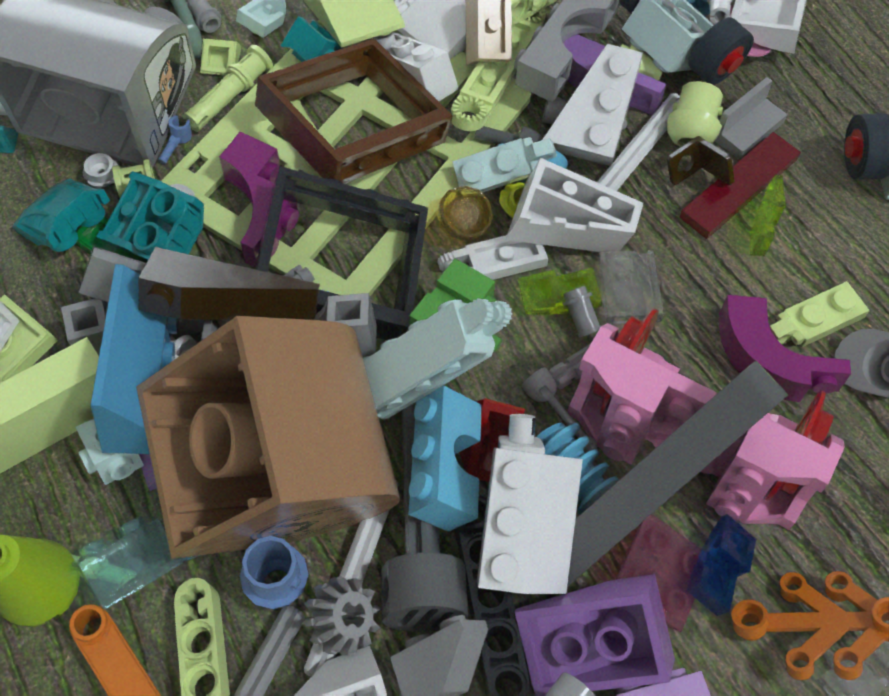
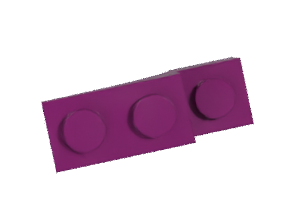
(253, 169)

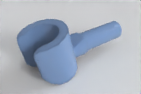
(177, 136)

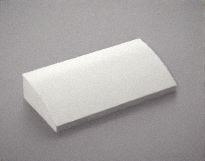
(771, 22)

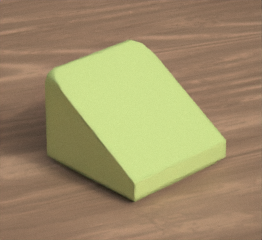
(218, 56)

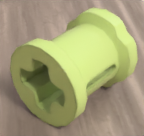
(121, 175)

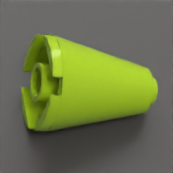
(35, 580)

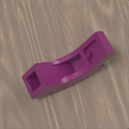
(749, 339)

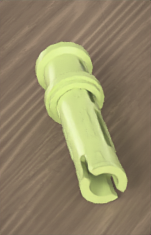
(238, 78)

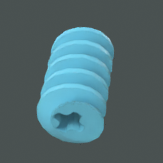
(560, 441)

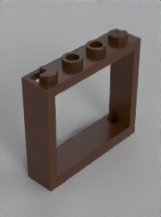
(425, 130)

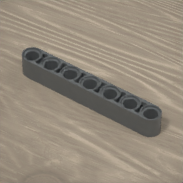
(672, 465)

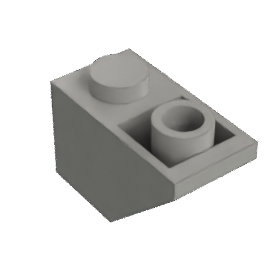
(441, 661)

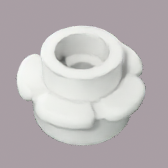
(99, 170)

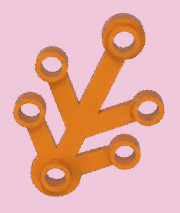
(827, 619)

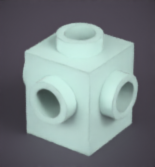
(109, 465)

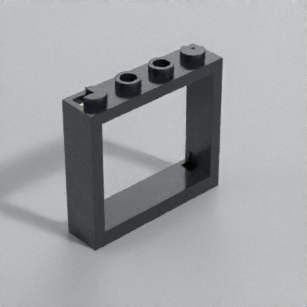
(365, 206)

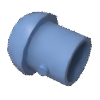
(268, 556)

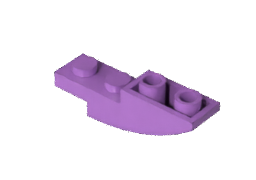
(647, 90)

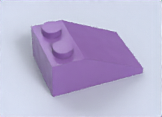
(600, 635)

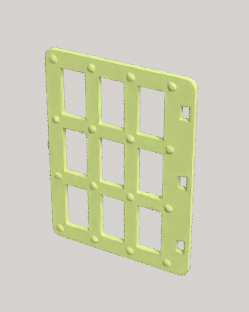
(355, 102)

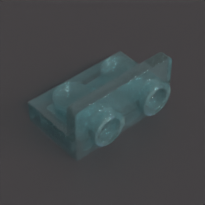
(126, 562)

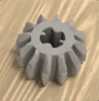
(339, 599)

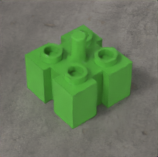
(456, 283)

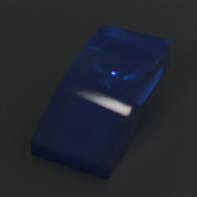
(722, 559)

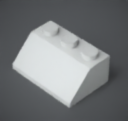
(529, 522)

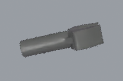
(497, 136)

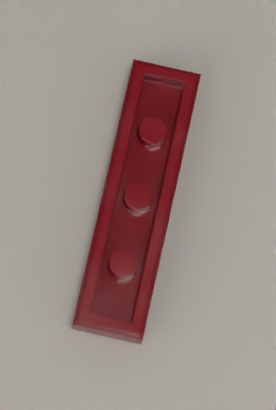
(751, 176)

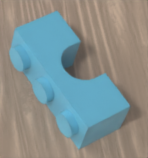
(438, 486)

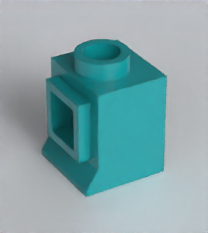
(309, 40)

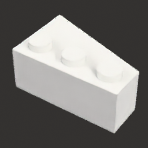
(597, 110)
(572, 212)

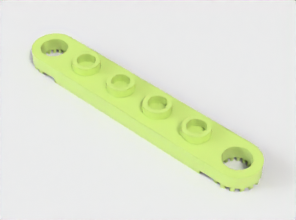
(491, 79)

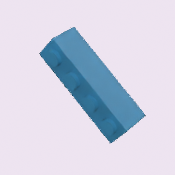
(130, 352)

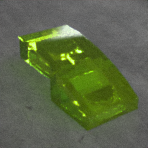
(767, 217)
(544, 291)

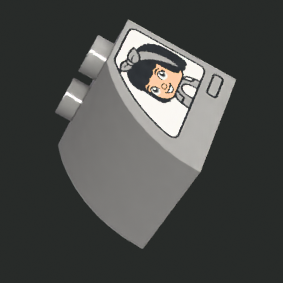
(93, 74)

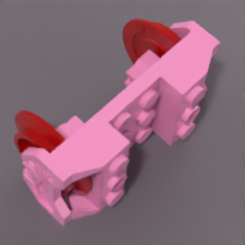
(652, 400)

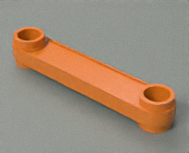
(110, 655)

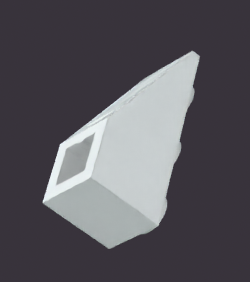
(424, 62)

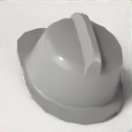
(868, 360)

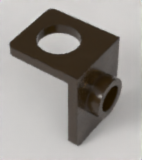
(704, 156)

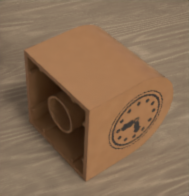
(265, 436)

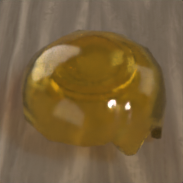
(464, 214)

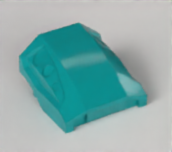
(58, 213)
(152, 217)

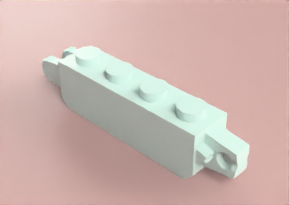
(434, 352)

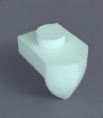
(262, 16)

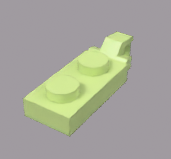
(819, 316)

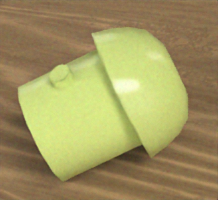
(696, 113)

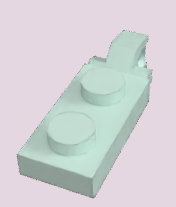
(502, 163)

